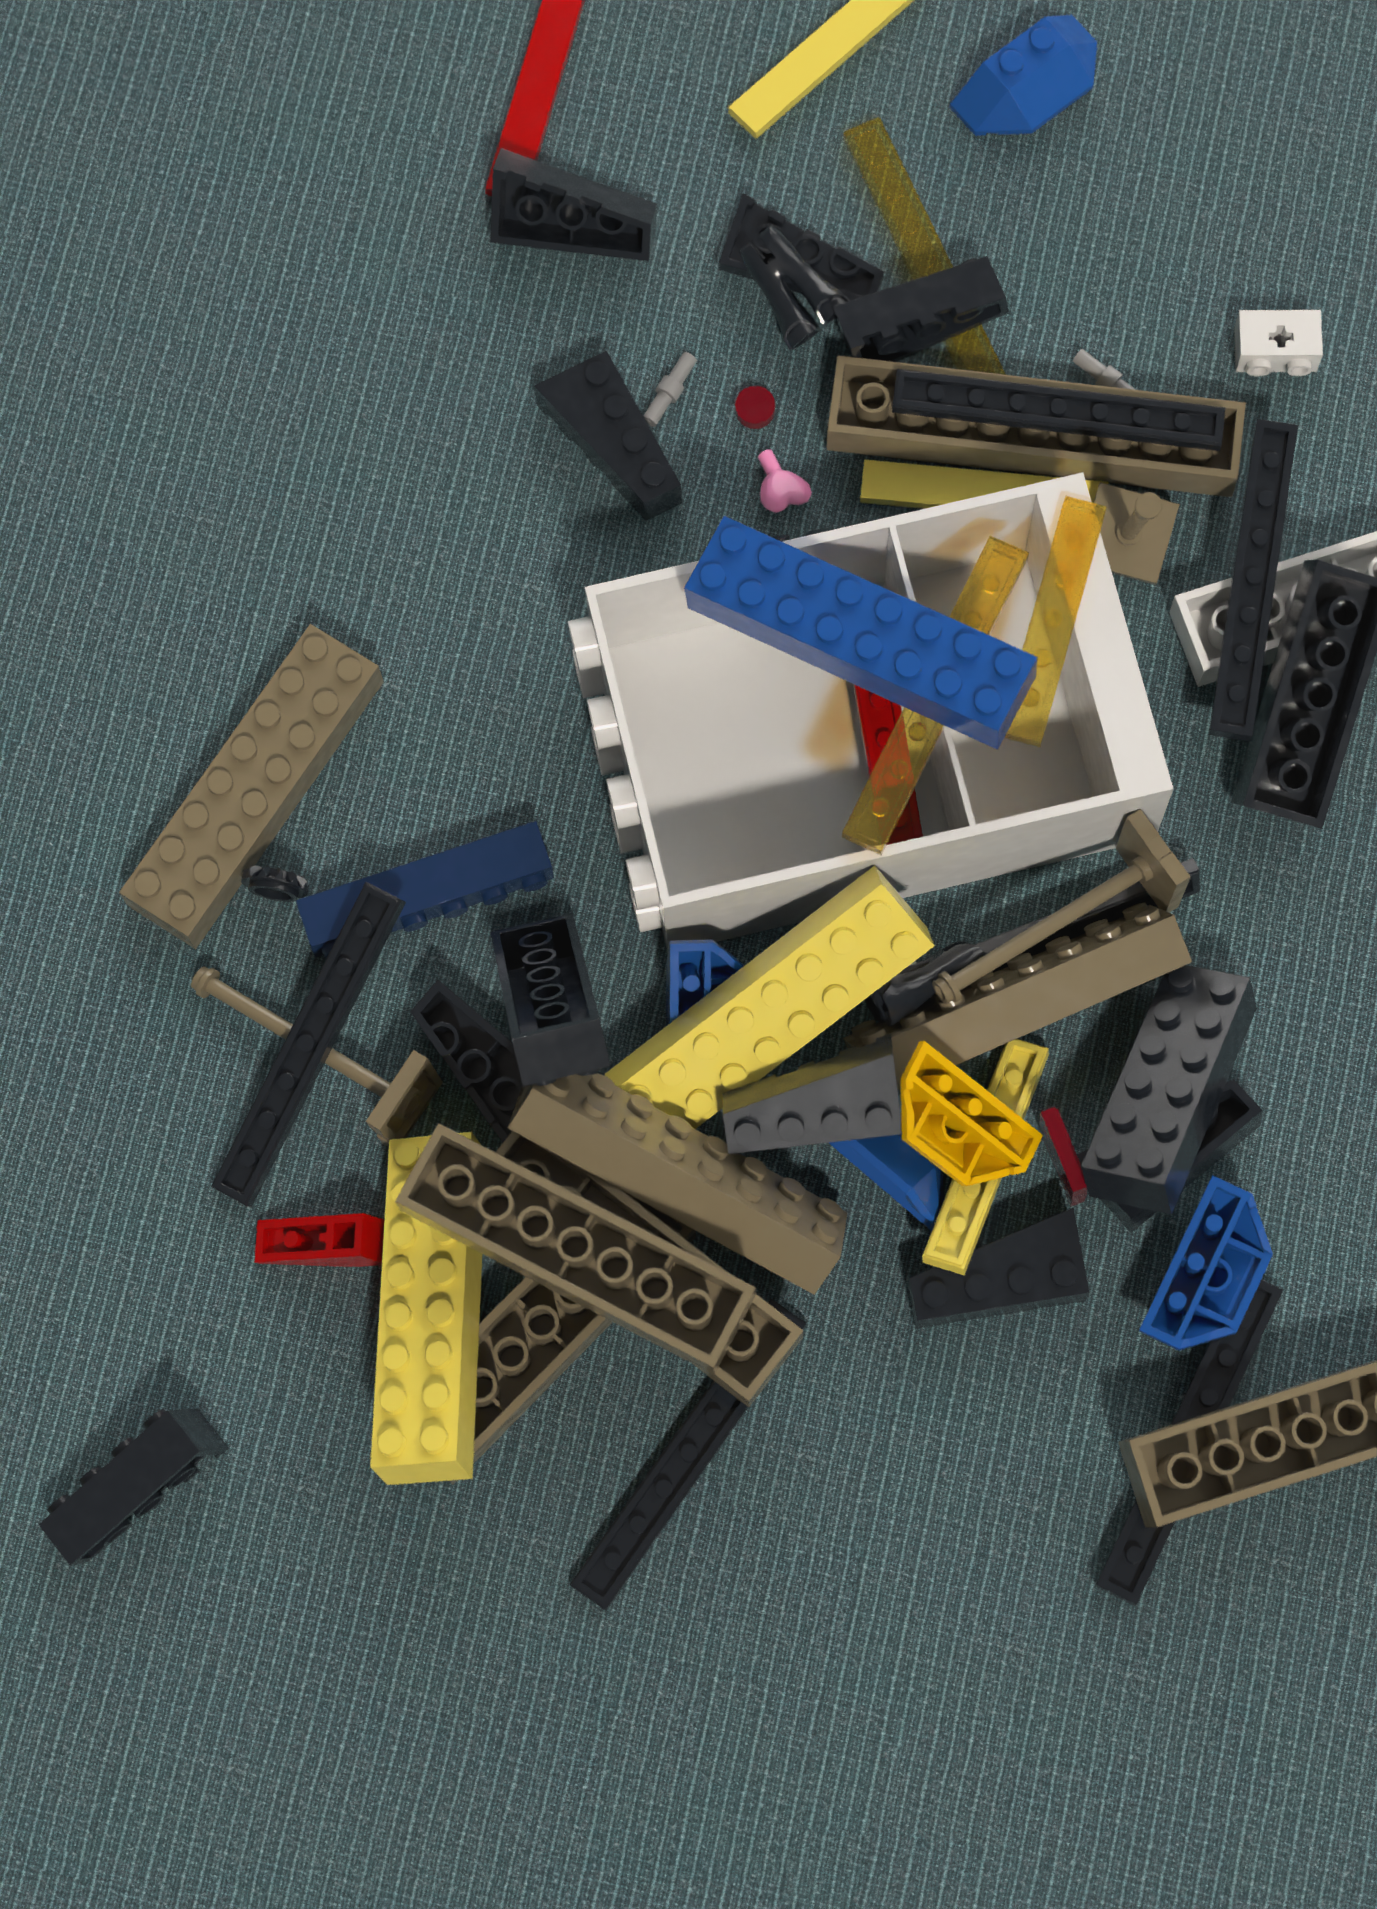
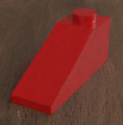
(321, 1241)

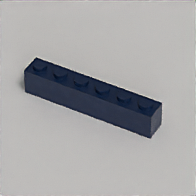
(438, 884)

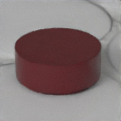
(755, 407)

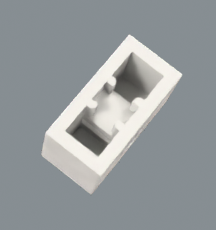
(1295, 331)

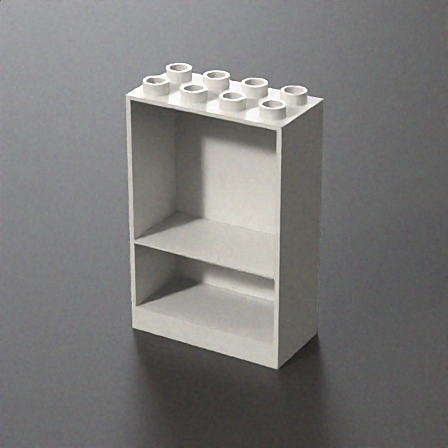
(756, 759)

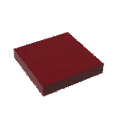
(1063, 1156)

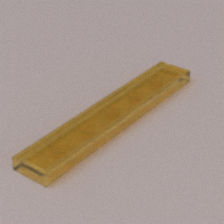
(1057, 612)

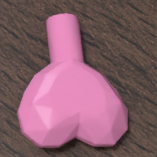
(781, 486)

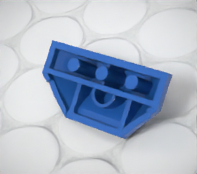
(1029, 79)
(693, 972)
(899, 1172)
(1211, 1271)

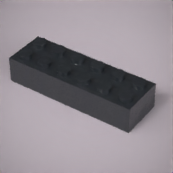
(1311, 695)
(549, 1001)
(1169, 1088)

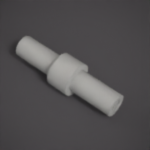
(1104, 375)
(669, 389)

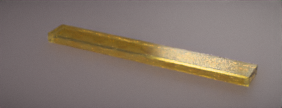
(912, 231)
(915, 734)

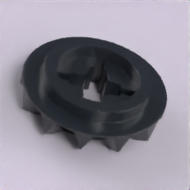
(274, 883)

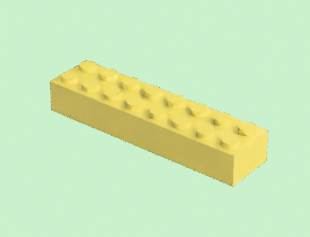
(777, 1001)
(424, 1342)

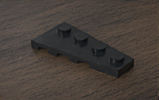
(836, 266)

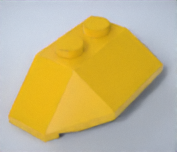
(960, 1122)

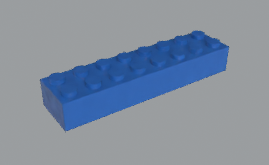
(861, 632)

